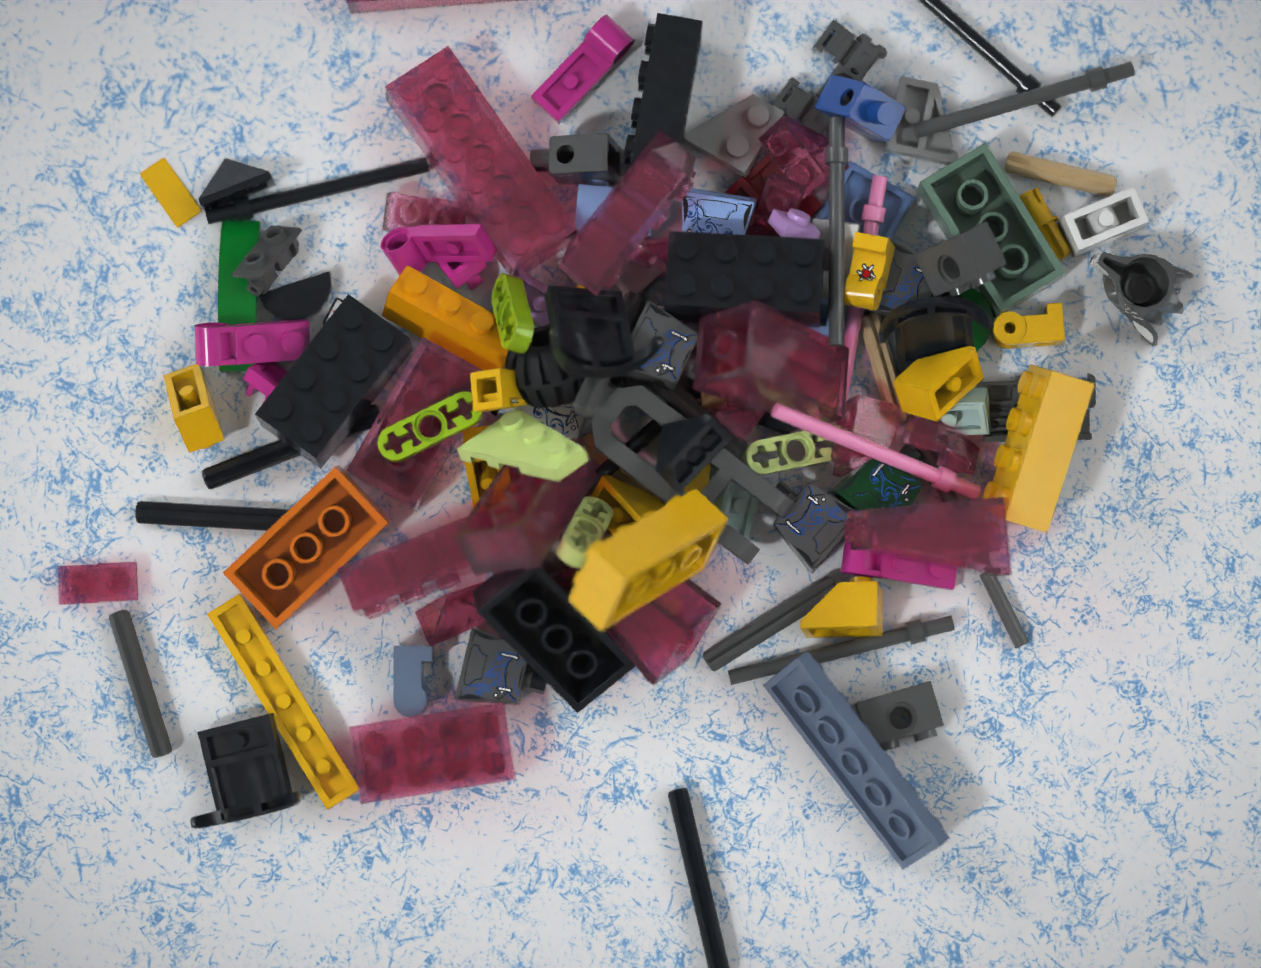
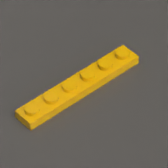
(283, 698)

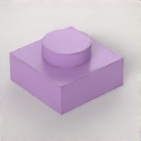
(793, 224)

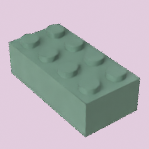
(978, 192)

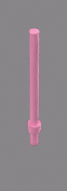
(873, 215)
(940, 477)

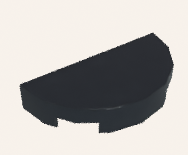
(299, 299)

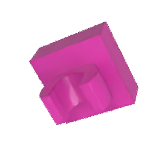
(463, 273)
(263, 378)

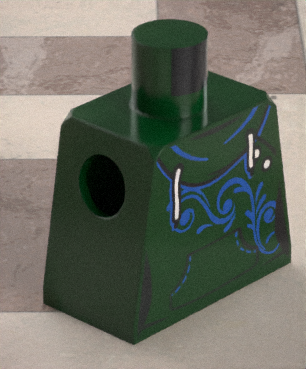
(879, 485)

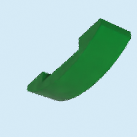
(235, 302)

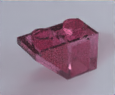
(799, 153)
(868, 419)

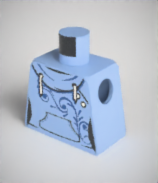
(716, 212)

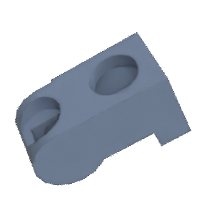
(408, 679)

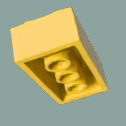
(1039, 445)
(647, 558)

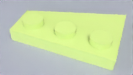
(525, 444)

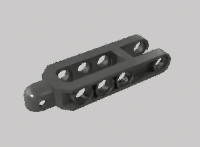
(730, 468)

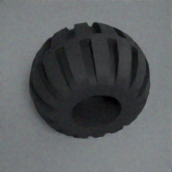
(539, 376)

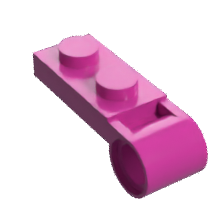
(583, 69)
(437, 244)
(250, 342)
(888, 568)

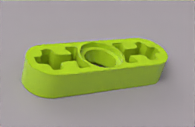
(512, 313)
(415, 419)

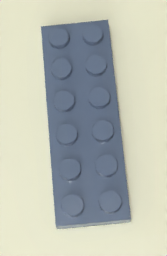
(856, 760)

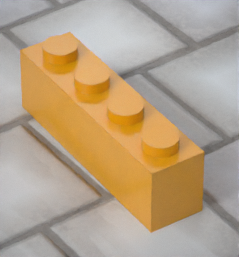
(445, 319)

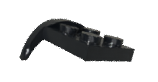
(932, 327)
(593, 333)
(245, 771)

